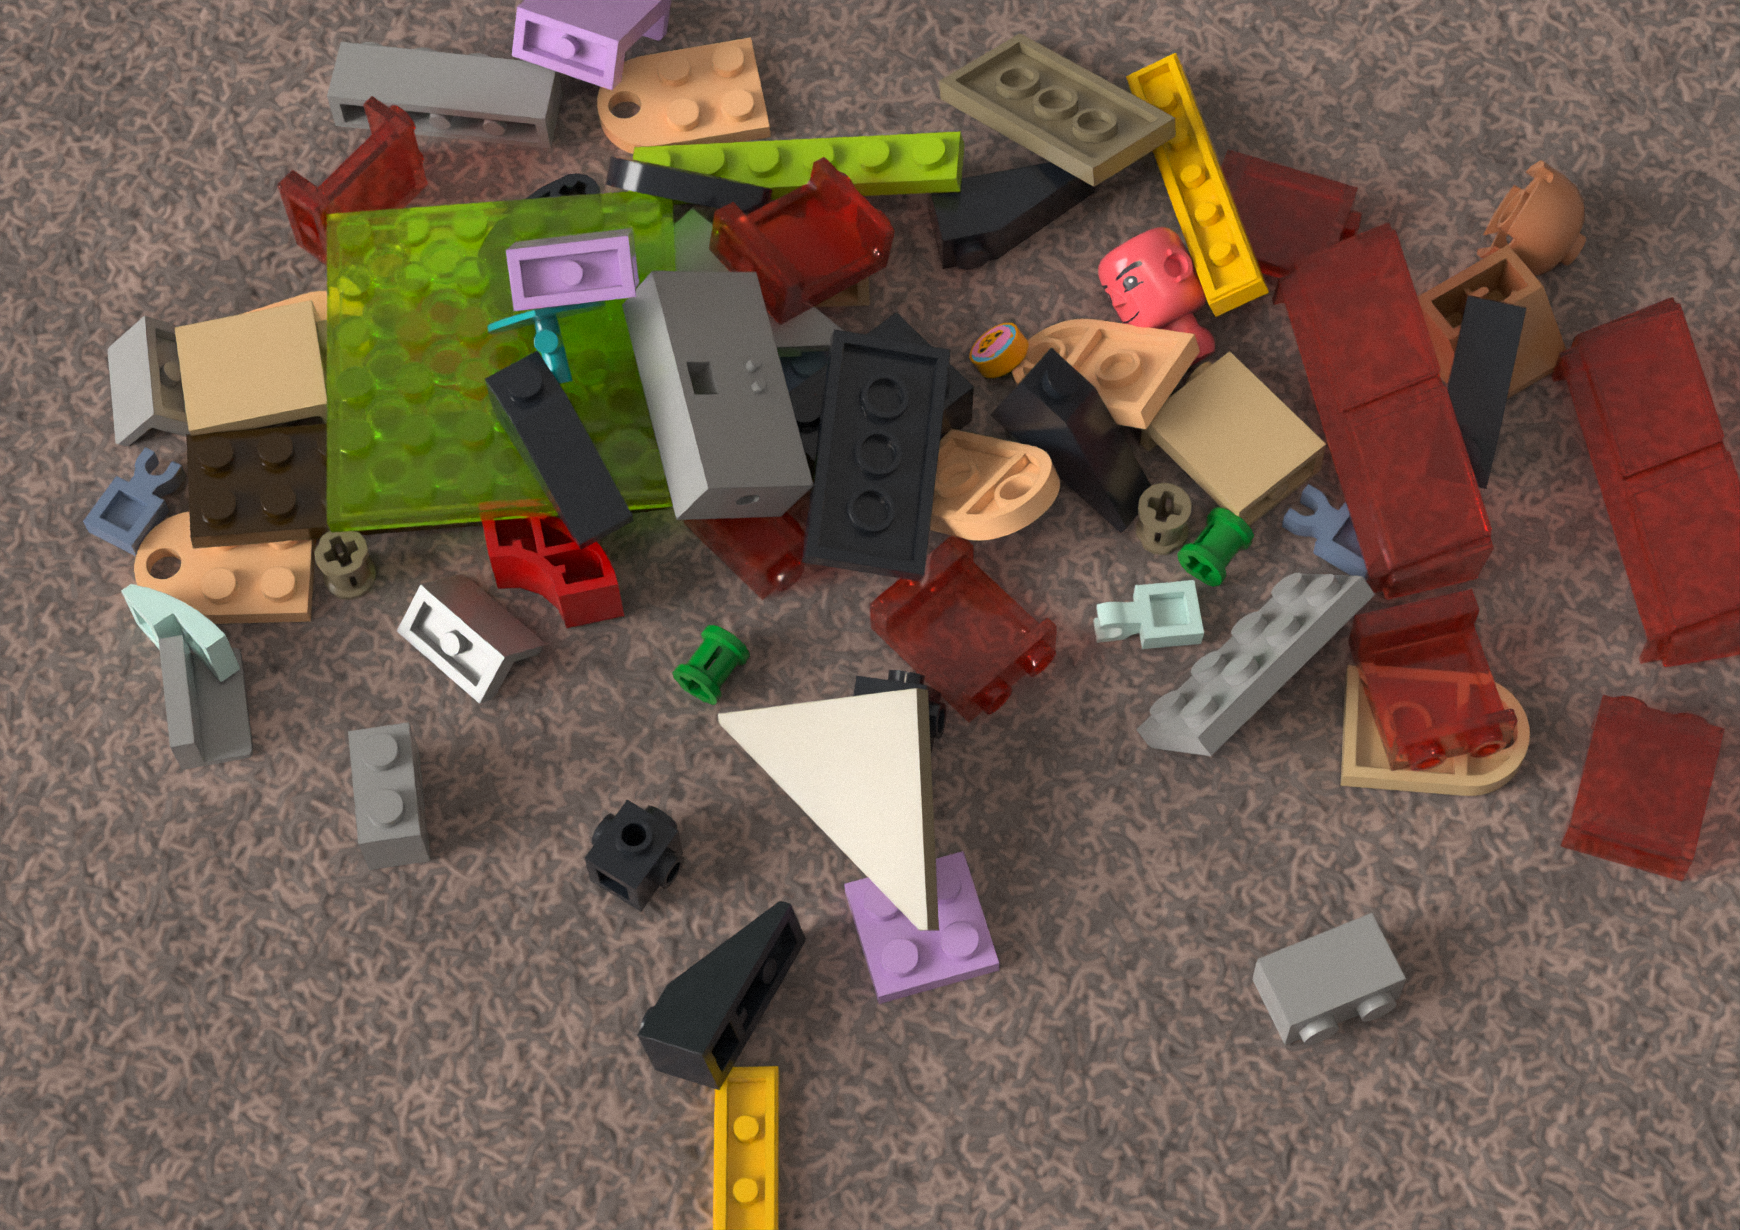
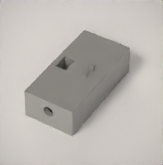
(716, 395)

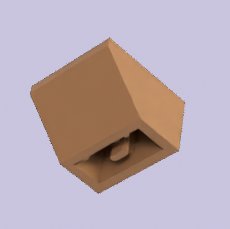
(1502, 279)

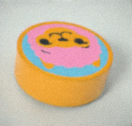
(999, 350)

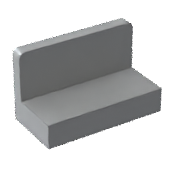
(146, 381)
(467, 634)
(204, 716)

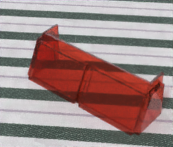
(1387, 415)
(1662, 478)

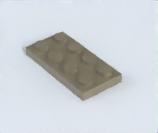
(1057, 109)

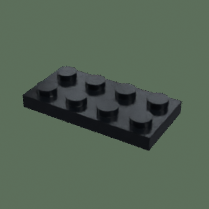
(876, 456)

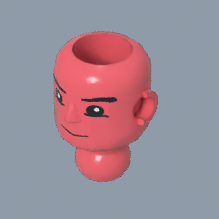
(1156, 285)

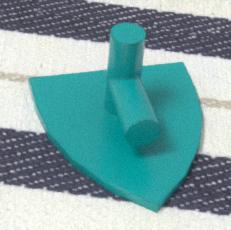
(548, 336)

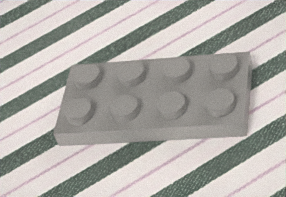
(1254, 662)

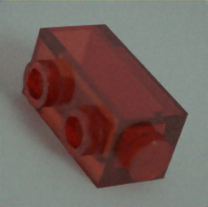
(757, 549)

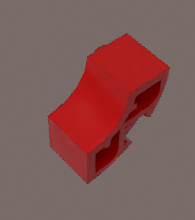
(547, 561)

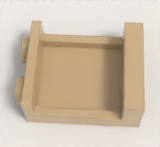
(254, 369)
(1236, 439)

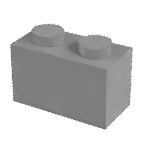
(388, 796)
(1329, 981)

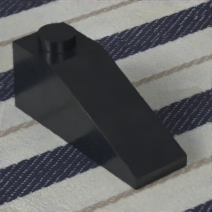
(1000, 211)
(1483, 375)
(1071, 423)
(557, 449)
(720, 999)

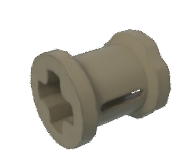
(1153, 506)
(337, 577)

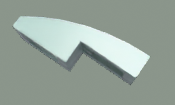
(166, 616)

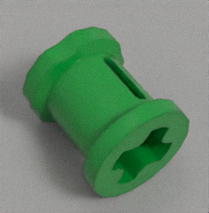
(1216, 546)
(717, 645)

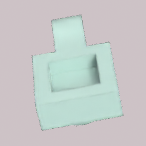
(1160, 613)

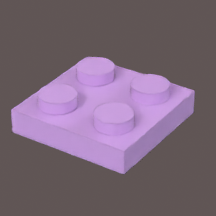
(914, 961)

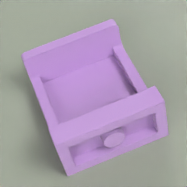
(586, 35)
(573, 269)

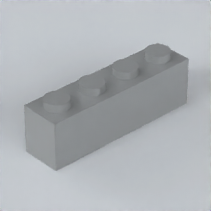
(448, 93)

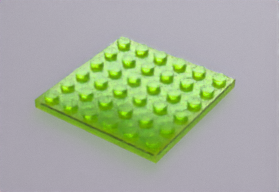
(412, 351)

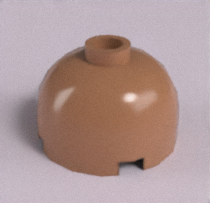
(1541, 220)

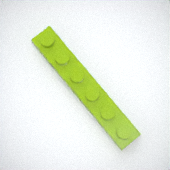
(873, 163)

